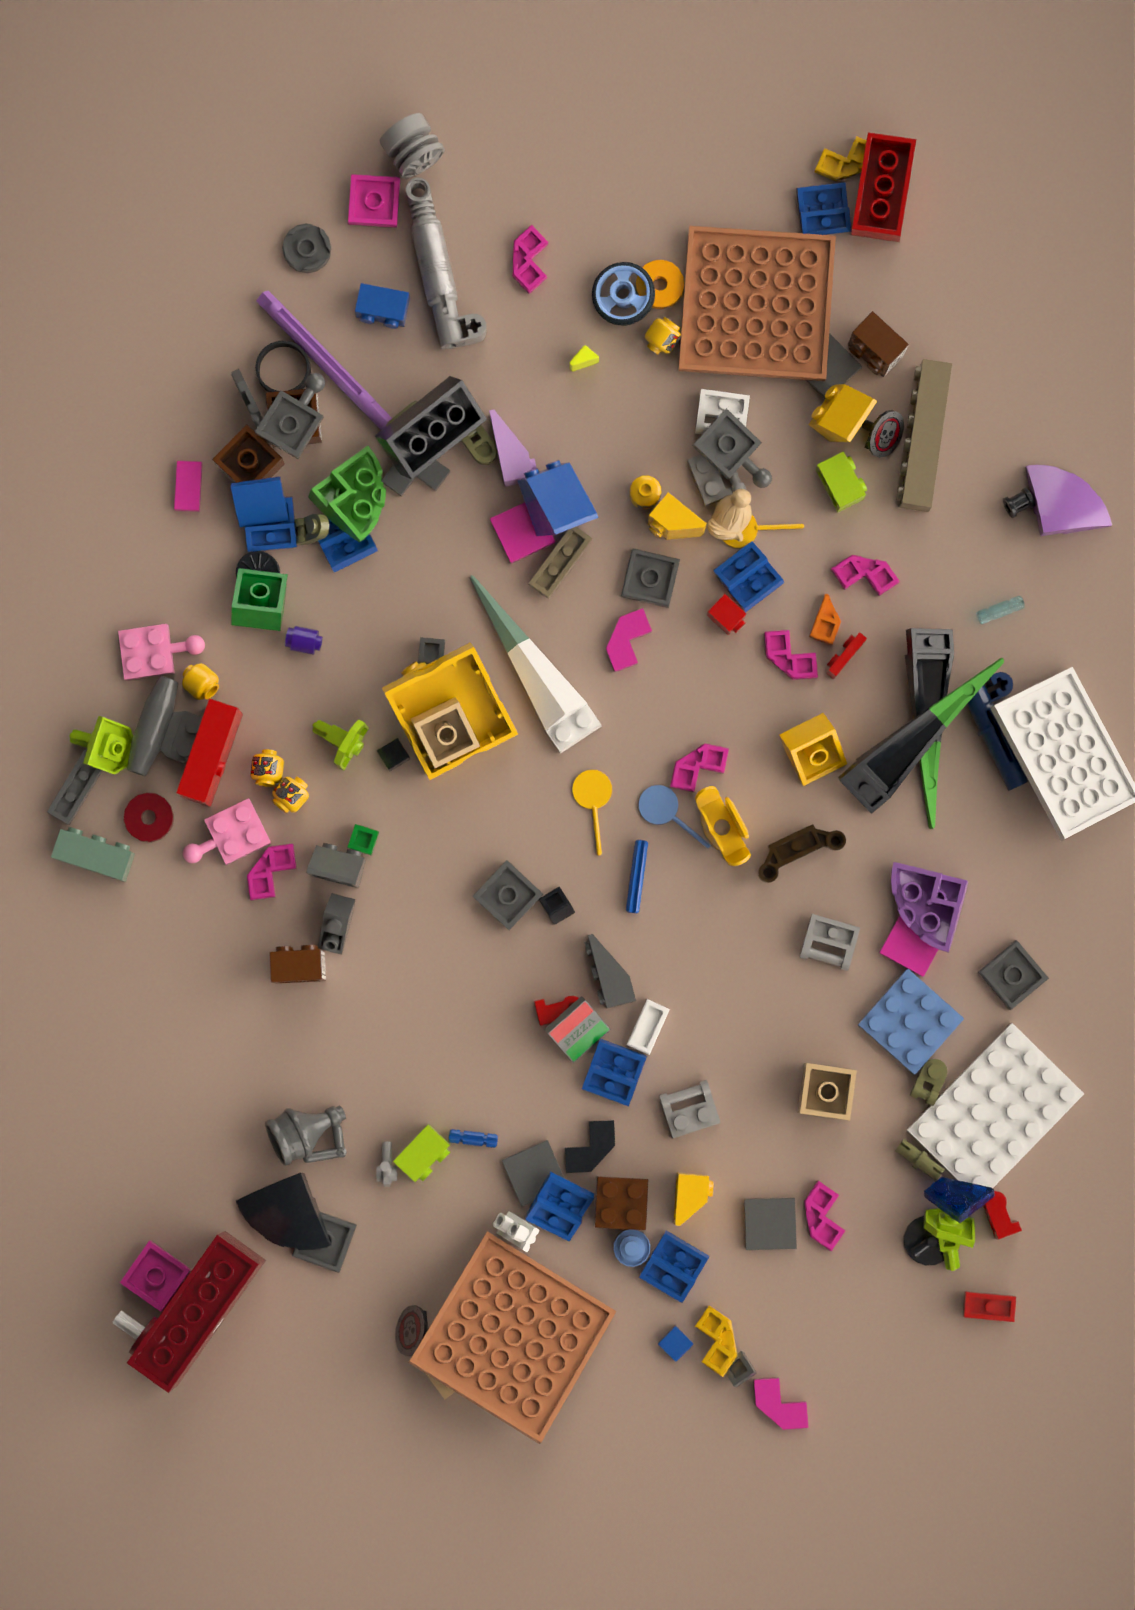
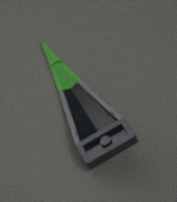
(928, 672)
(888, 763)

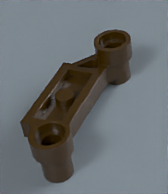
(797, 846)

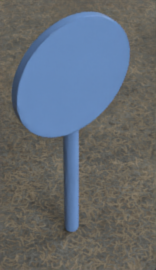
(659, 805)

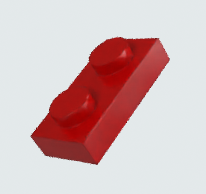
(851, 646)
(989, 1306)

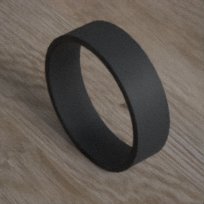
(277, 344)

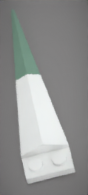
(557, 703)

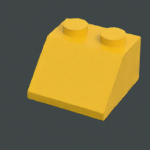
(841, 413)
(675, 520)
(813, 748)
(690, 1195)

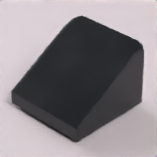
(393, 754)
(557, 905)

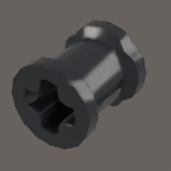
(1018, 502)

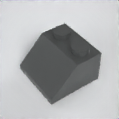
(336, 865)

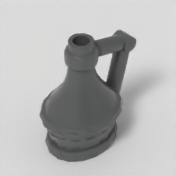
(297, 1133)

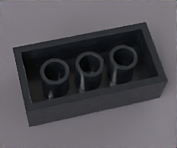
(431, 427)

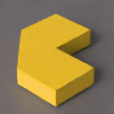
(839, 167)
(723, 1351)

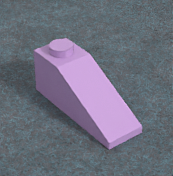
(512, 454)

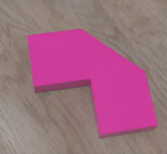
(524, 250)
(876, 572)
(619, 647)
(793, 665)
(704, 757)
(272, 860)
(816, 1207)
(786, 1415)

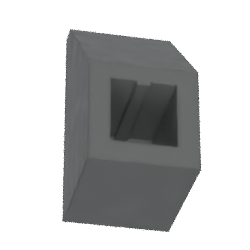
(336, 923)

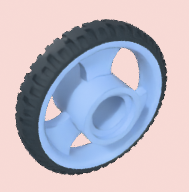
(642, 303)

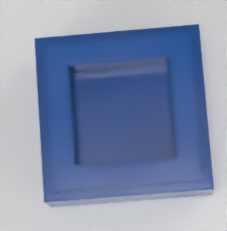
(675, 1343)

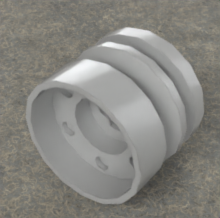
(412, 145)

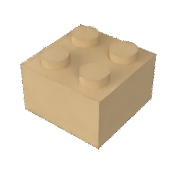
(445, 732)
(827, 1091)

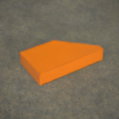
(826, 622)

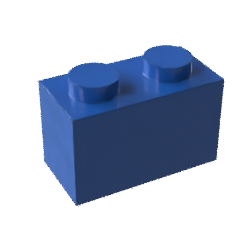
(382, 305)

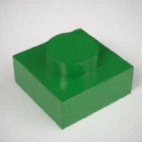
(363, 839)

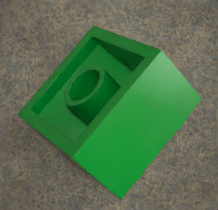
(259, 599)

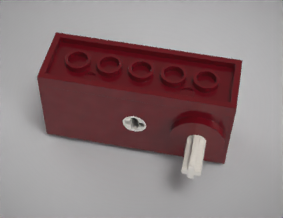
(193, 1315)

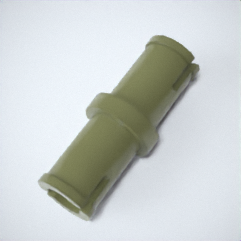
(919, 1160)

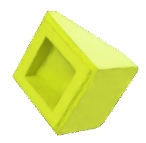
(583, 359)

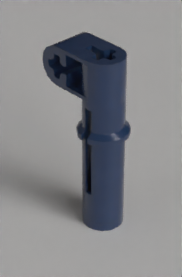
(992, 733)

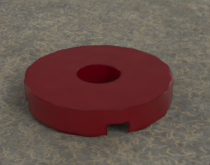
(148, 802)

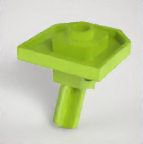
(349, 742)
(106, 746)
(950, 1235)

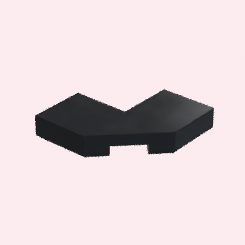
(601, 1143)

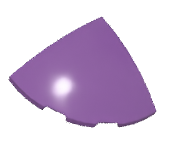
(1064, 502)
(928, 903)

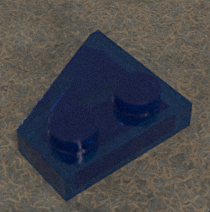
(958, 1197)

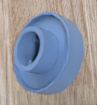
(631, 1247)

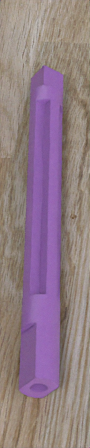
(324, 359)

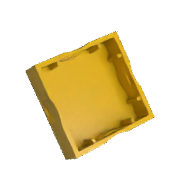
(451, 676)

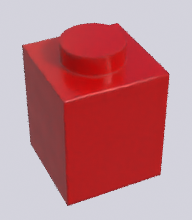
(727, 615)

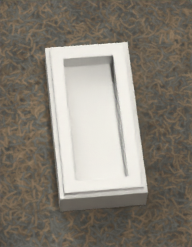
(648, 1027)

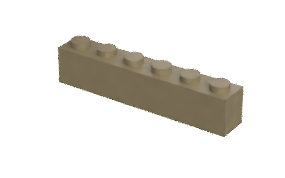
(925, 435)

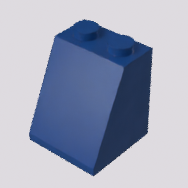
(555, 499)

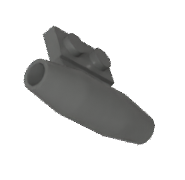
(162, 729)

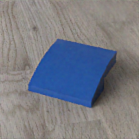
(824, 209)
(259, 502)
(273, 535)
(344, 550)
(748, 576)
(614, 1072)
(559, 1206)
(674, 1266)

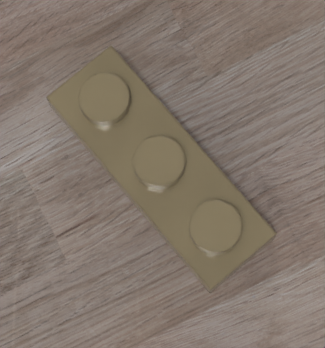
(560, 561)

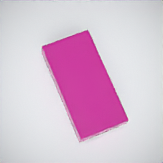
(188, 486)

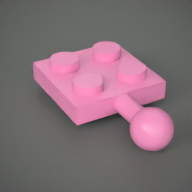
(149, 651)
(235, 833)

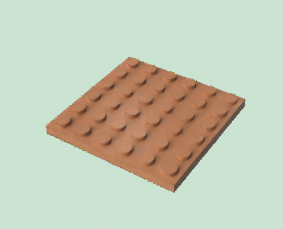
(757, 303)
(512, 1337)

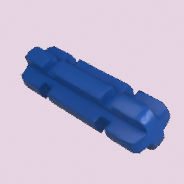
(473, 1138)

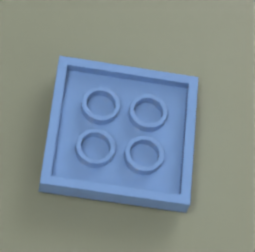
(910, 1021)

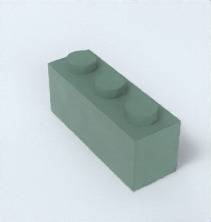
(93, 854)

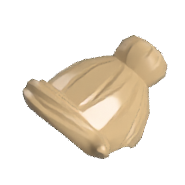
(731, 516)

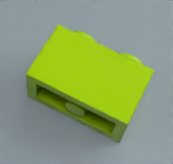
(841, 481)
(422, 1153)

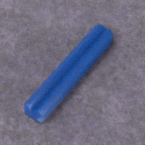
(637, 876)

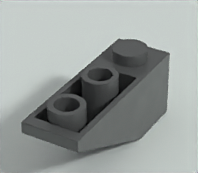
(613, 979)

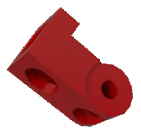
(548, 1013)
(999, 1218)

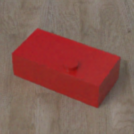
(883, 187)
(209, 752)

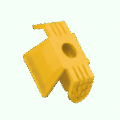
(712, 810)

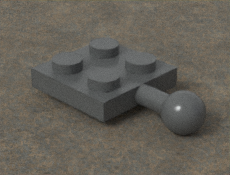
(291, 422)
(729, 445)

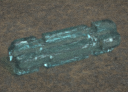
(1000, 609)

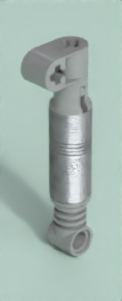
(436, 267)

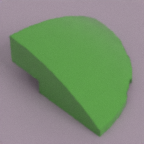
(353, 494)

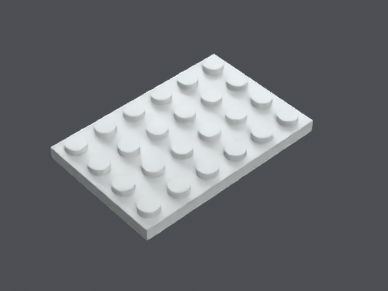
(1066, 753)
(995, 1110)

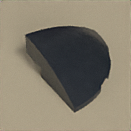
(286, 1214)

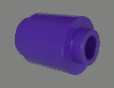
(303, 640)

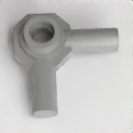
(386, 1172)

